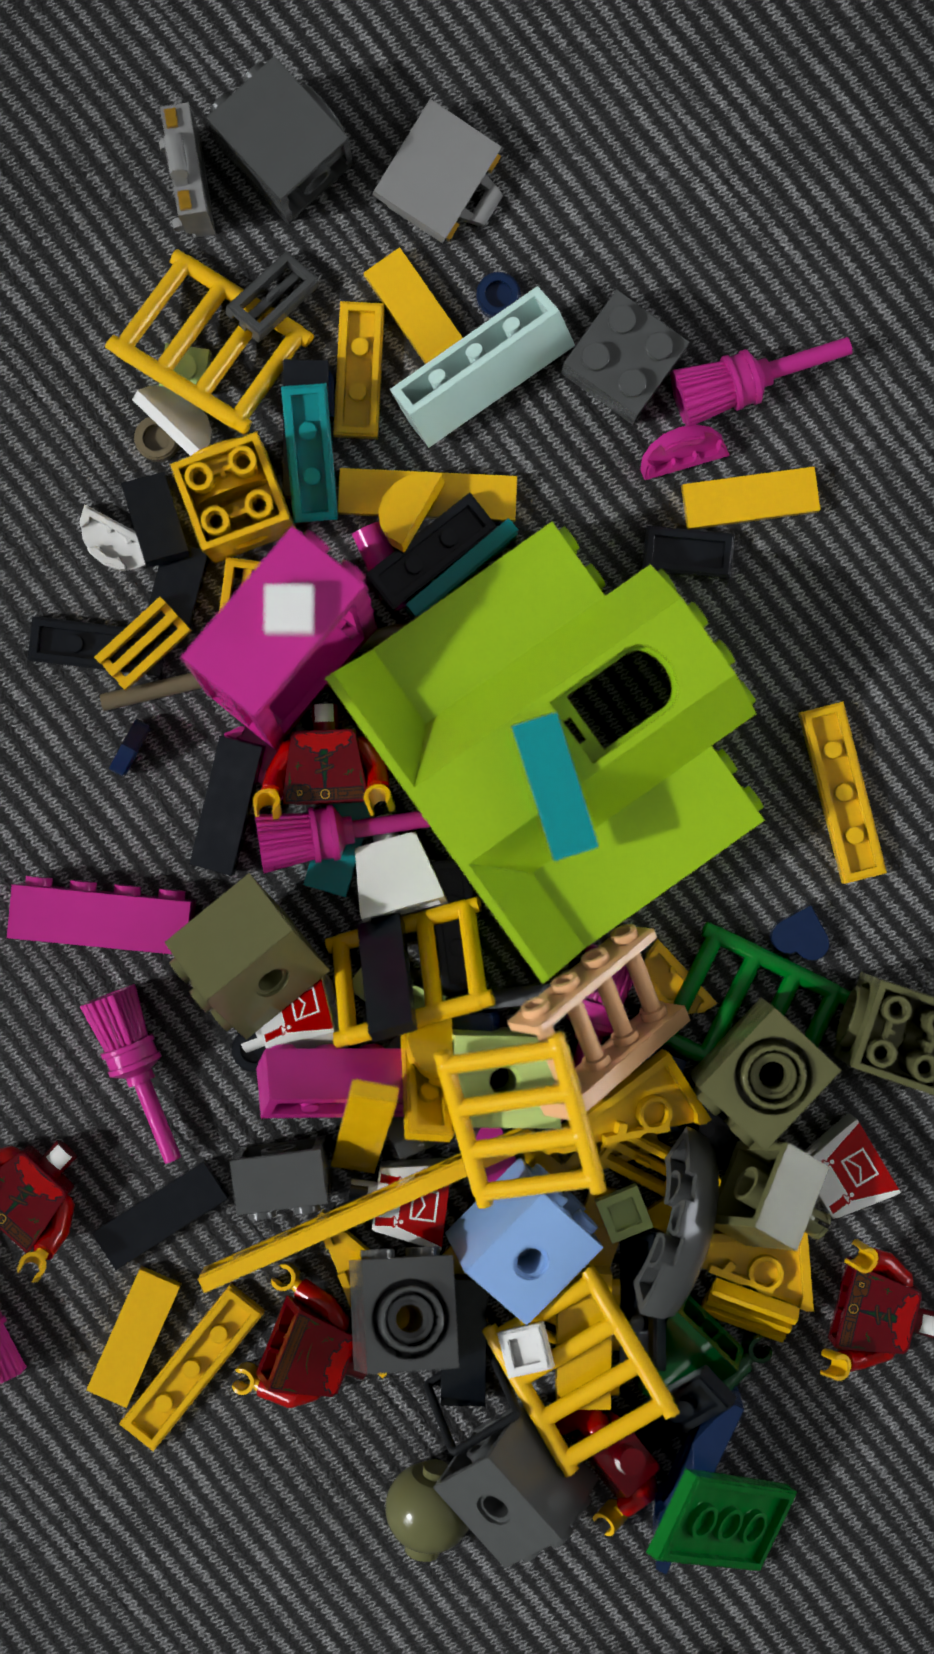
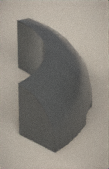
(682, 1250)

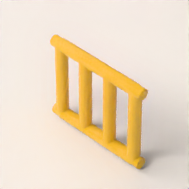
(201, 392)
(435, 1008)
(565, 1092)
(637, 1364)

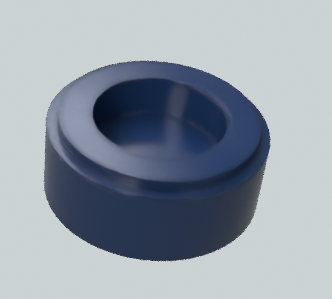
(496, 293)

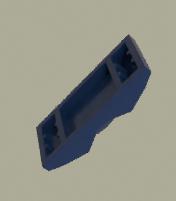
(700, 1451)

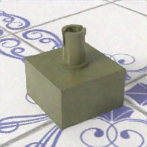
(771, 1196)

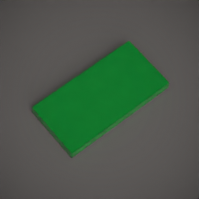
(721, 1521)

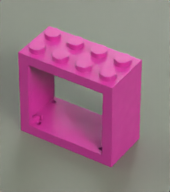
(278, 678)

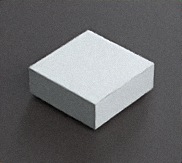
(289, 609)
(526, 1349)

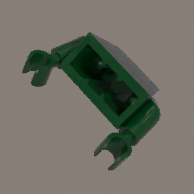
(698, 1340)

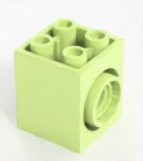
(513, 1078)

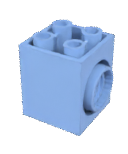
(525, 1245)

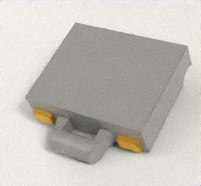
(187, 170)
(439, 173)

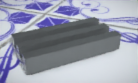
(249, 320)

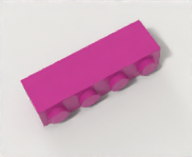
(96, 917)
(319, 1079)

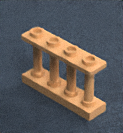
(630, 1041)

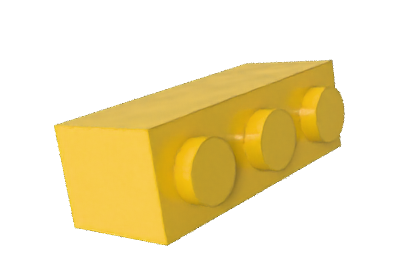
(594, 1360)

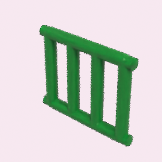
(754, 957)

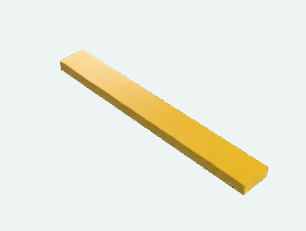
(341, 1219)

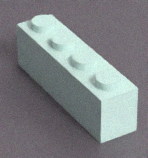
(483, 366)

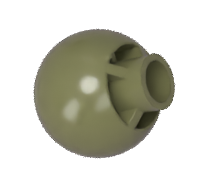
(419, 1513)

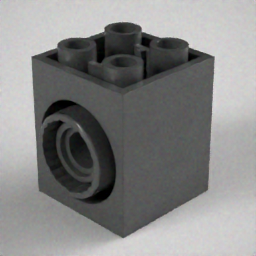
(281, 137)
(381, 1288)
(515, 1491)

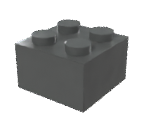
(624, 357)
(281, 1177)

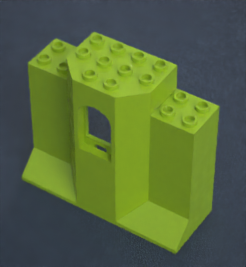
(512, 651)

